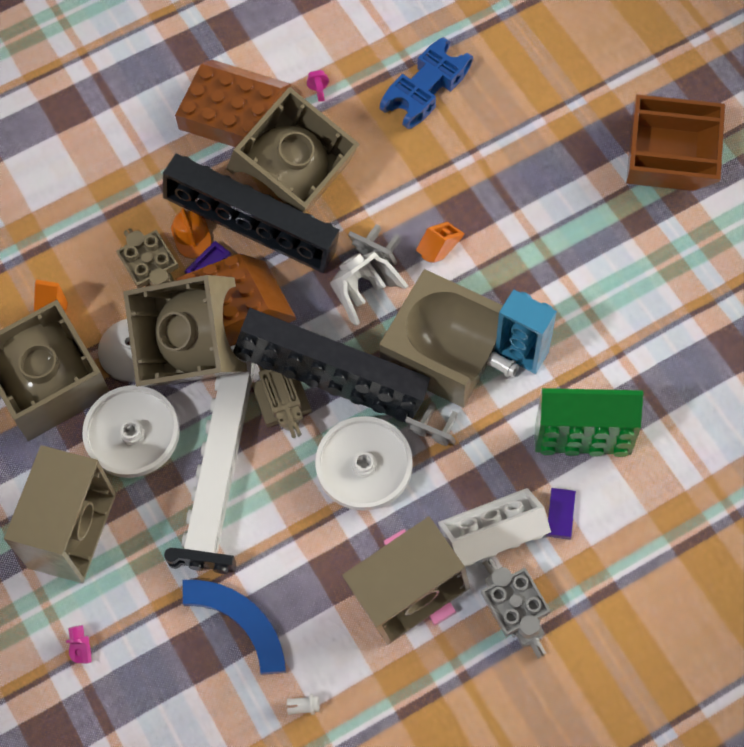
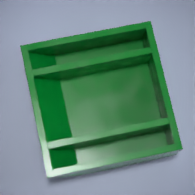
(588, 421)

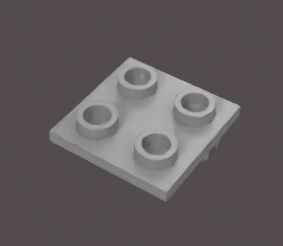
(367, 244)
(421, 428)

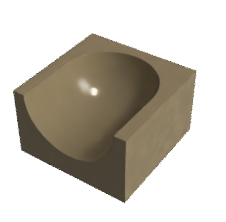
(294, 151)
(180, 331)
(443, 335)
(46, 371)
(61, 514)
(408, 580)

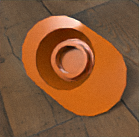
(190, 234)

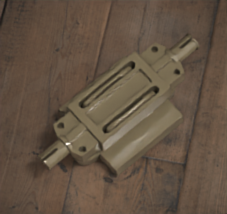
(147, 258)
(281, 400)

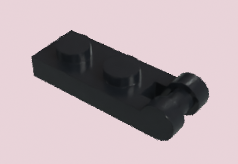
(199, 560)

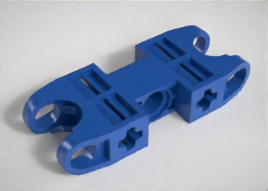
(417, 93)

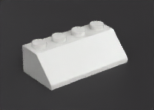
(495, 526)

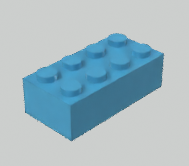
(525, 330)

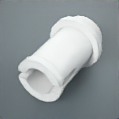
(501, 363)
(305, 705)

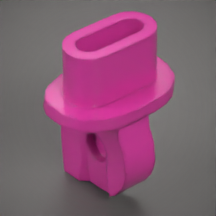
(318, 81)
(79, 645)

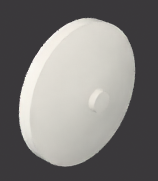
(131, 431)
(364, 463)

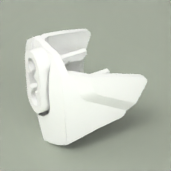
(369, 267)

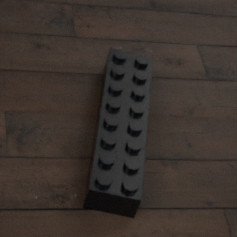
(250, 213)
(330, 366)

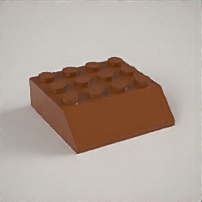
(226, 102)
(675, 143)
(254, 289)

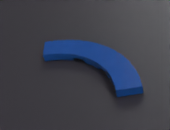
(245, 614)

